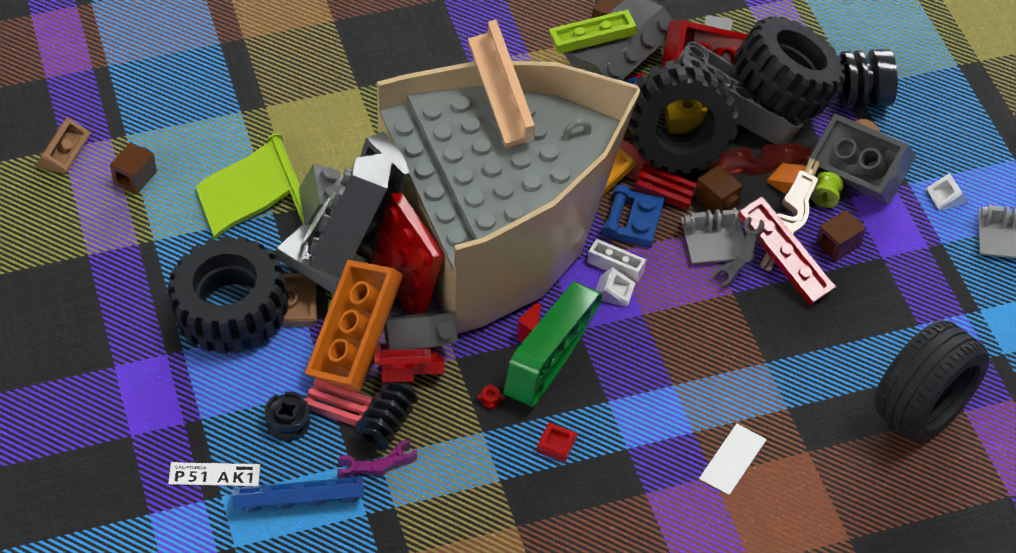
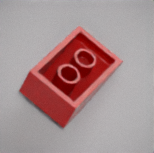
(715, 39)

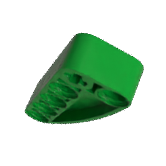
(550, 344)

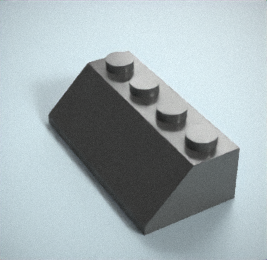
(622, 56)
(350, 213)

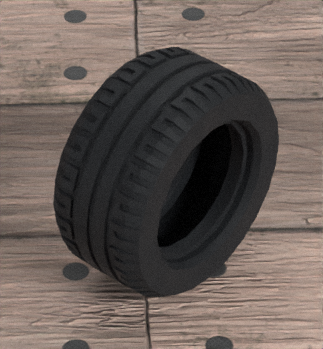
(931, 380)

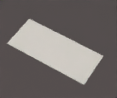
(732, 459)

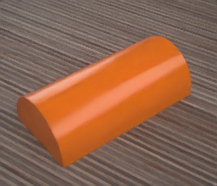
(354, 324)

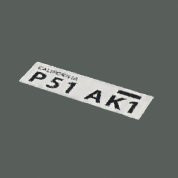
(214, 474)

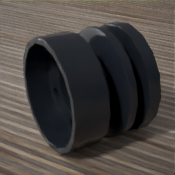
(868, 78)

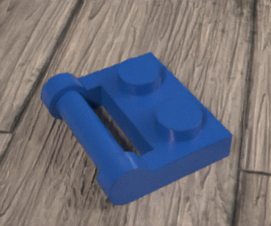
(642, 219)

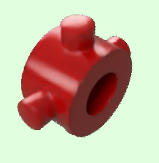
(490, 396)

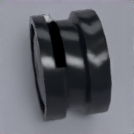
(287, 416)

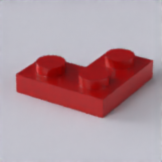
(406, 372)

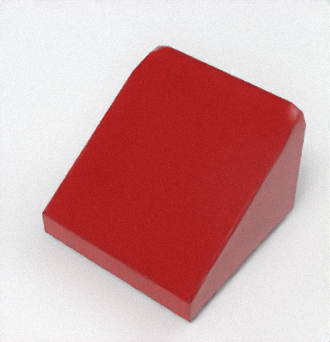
(528, 321)

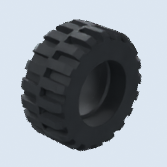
(789, 67)
(694, 147)
(235, 324)

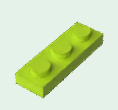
(593, 31)

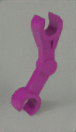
(379, 466)

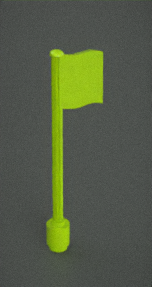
(249, 187)

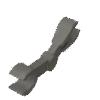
(746, 255)

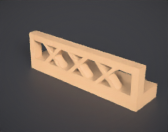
(502, 86)

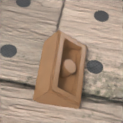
(63, 147)

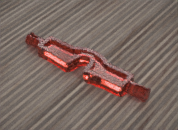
(772, 157)

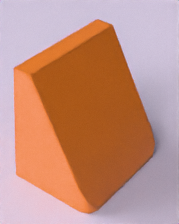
(784, 176)

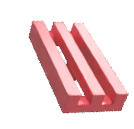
(339, 398)

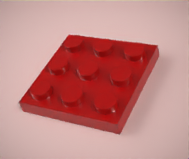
(410, 250)

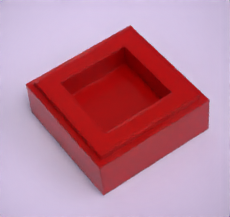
(556, 442)

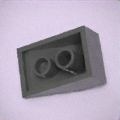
(863, 158)

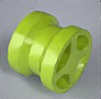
(827, 190)

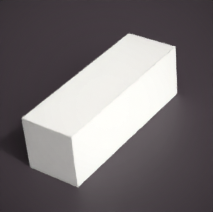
(608, 256)

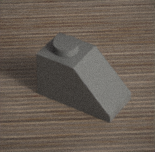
(421, 330)

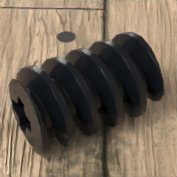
(386, 414)

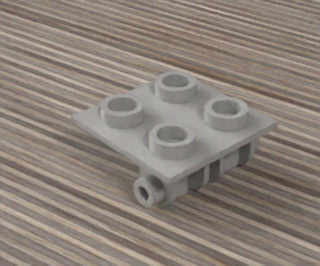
(997, 231)
(713, 236)

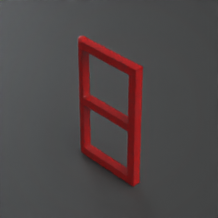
(394, 356)

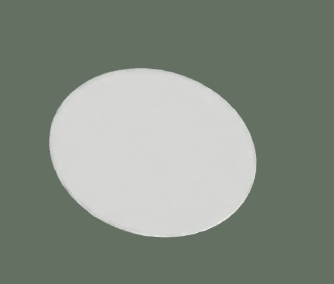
(316, 220)

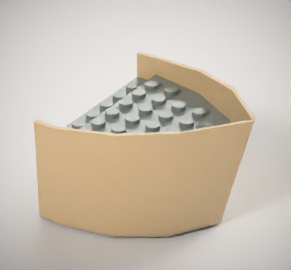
(498, 212)

